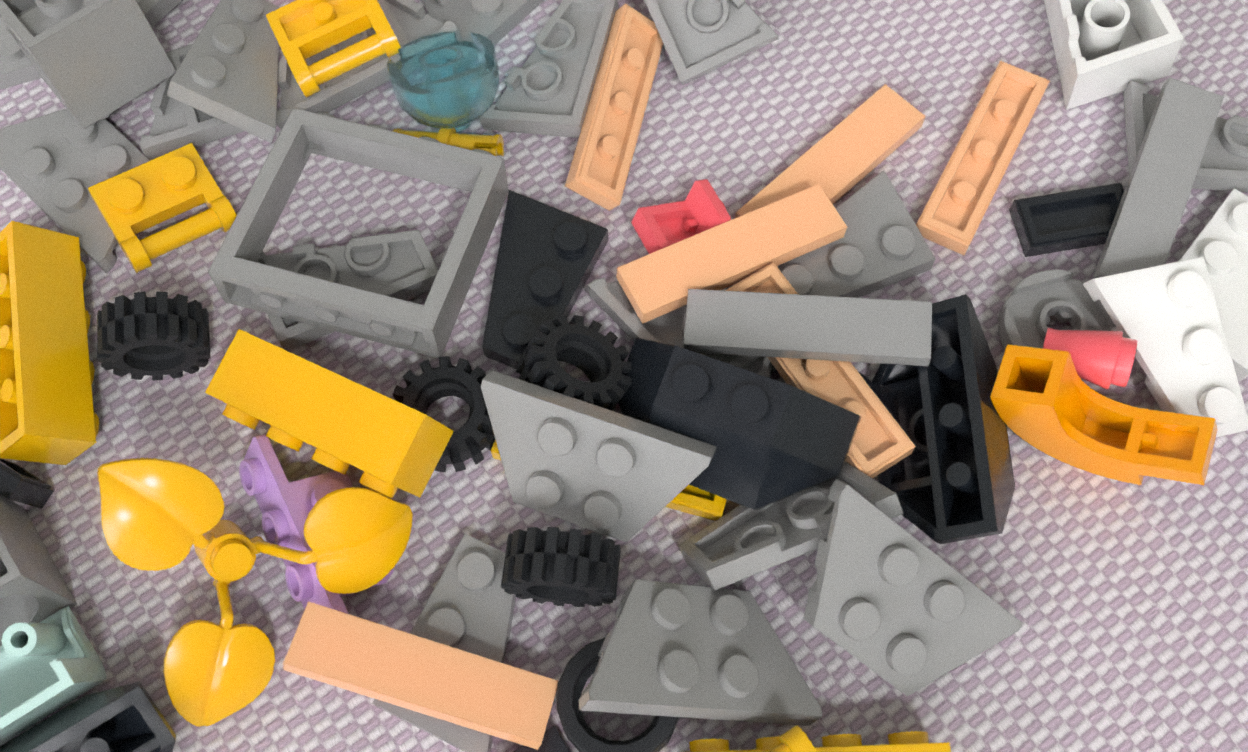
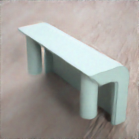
(44, 670)

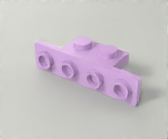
(284, 515)

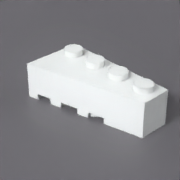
(1110, 43)

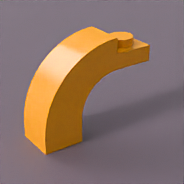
(1068, 420)

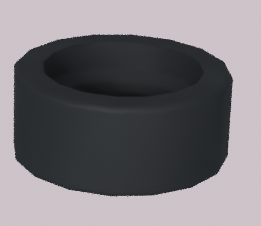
(569, 690)

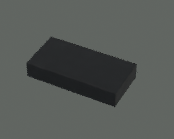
(1066, 219)

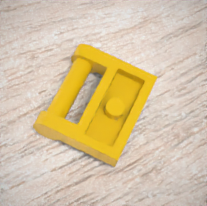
(316, 25)
(155, 194)

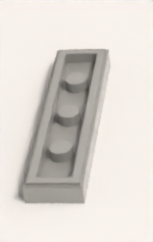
(1160, 179)
(809, 327)

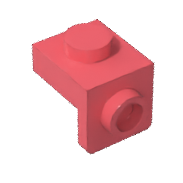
(675, 221)

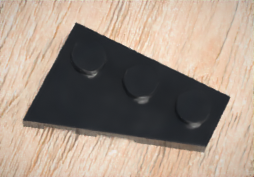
(537, 273)

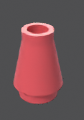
(1096, 354)

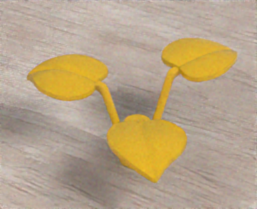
(163, 507)

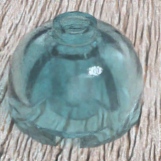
(445, 79)

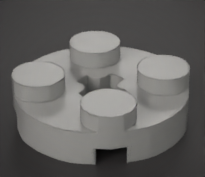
(1046, 294)

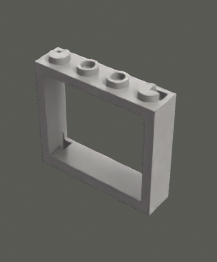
(343, 307)

